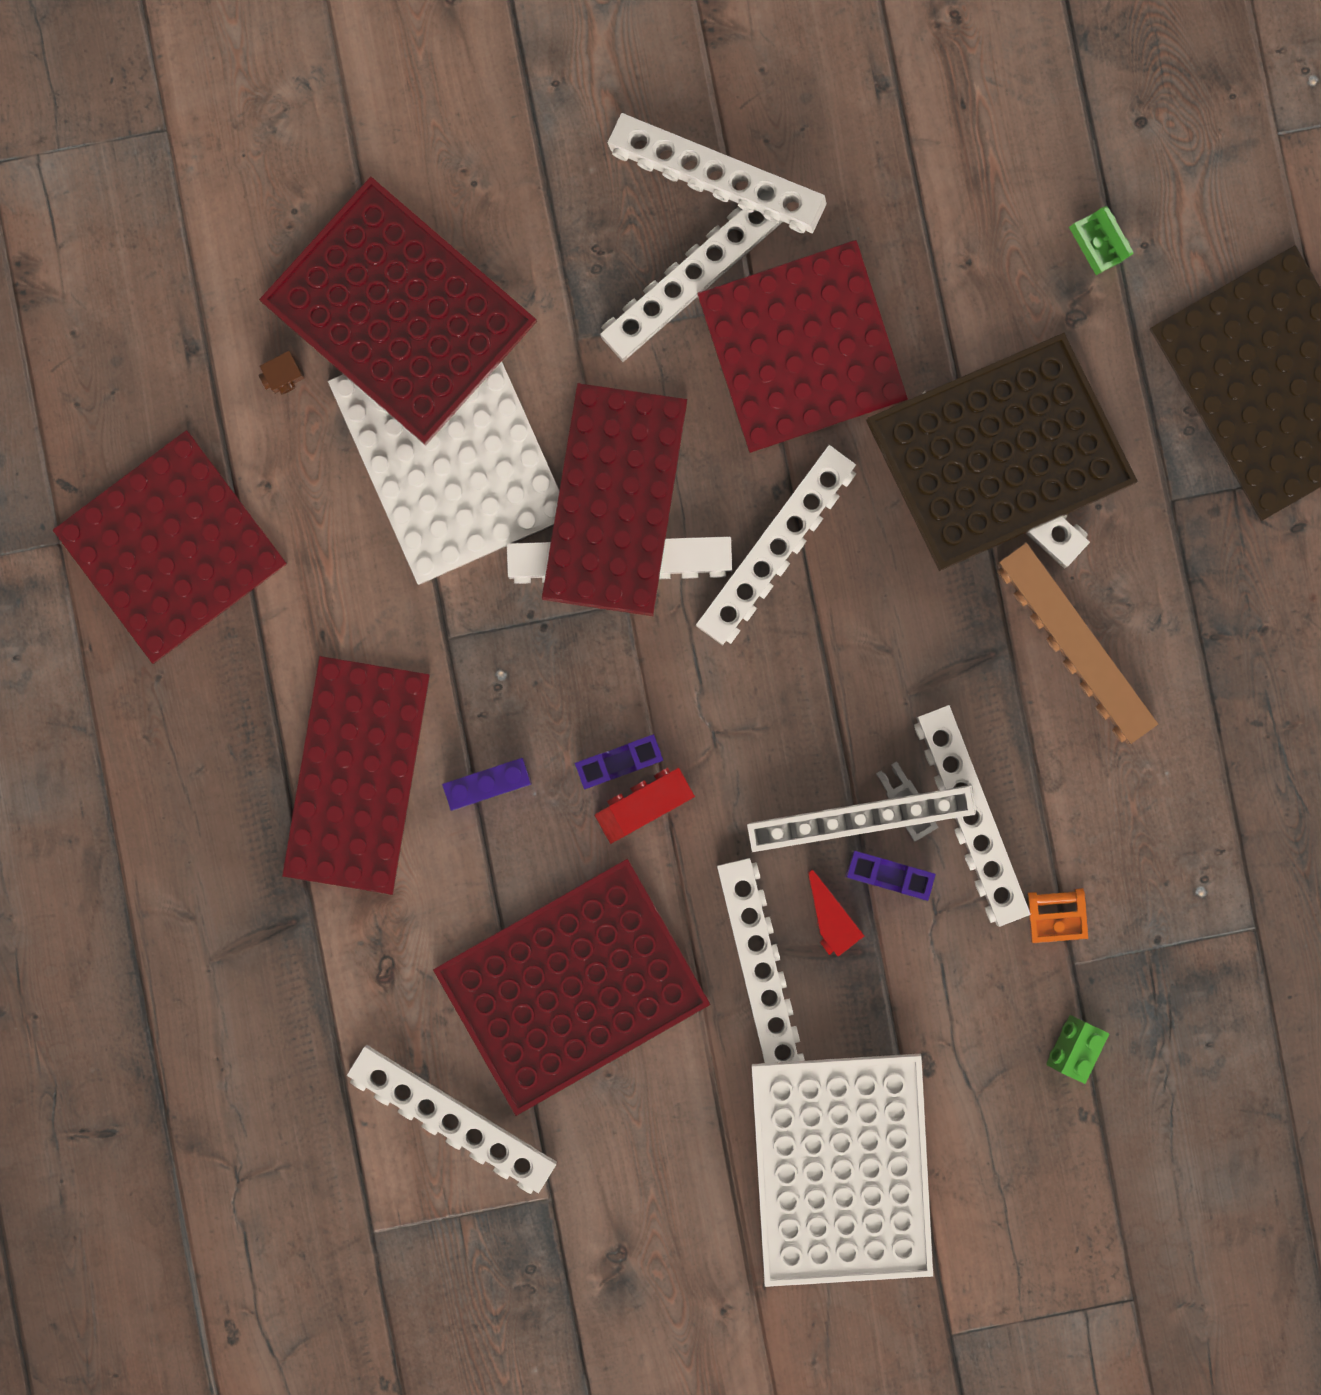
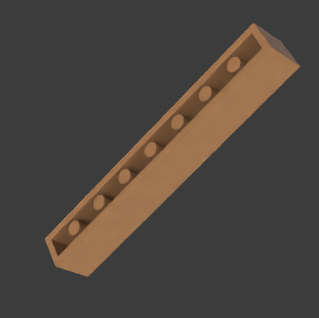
(1077, 644)

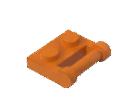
(1059, 925)

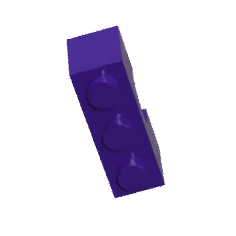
(619, 762)
(487, 784)
(890, 875)

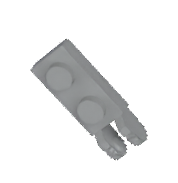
(905, 789)

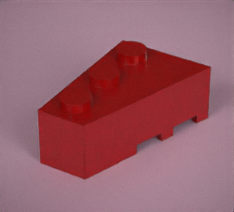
(644, 804)

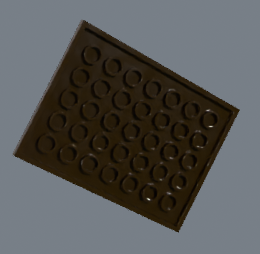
(1256, 376)
(1001, 451)

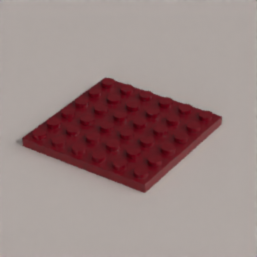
(802, 346)
(169, 547)

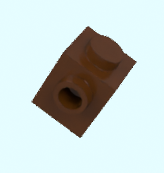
(281, 373)

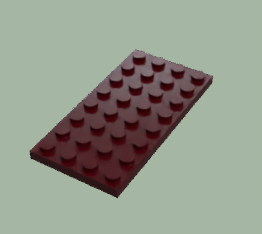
(615, 499)
(356, 775)

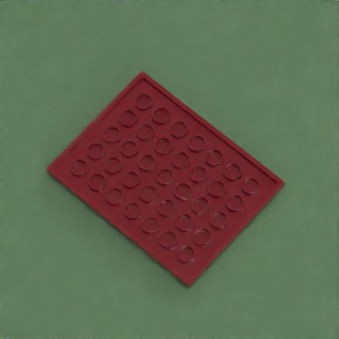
(398, 310)
(571, 987)

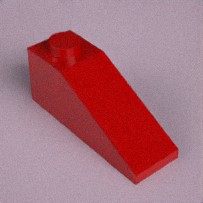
(833, 922)

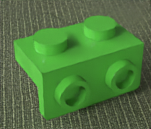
(1101, 240)
(1077, 1049)

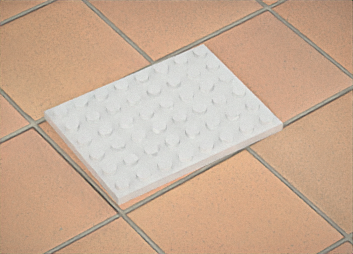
(464, 490)
(842, 1170)

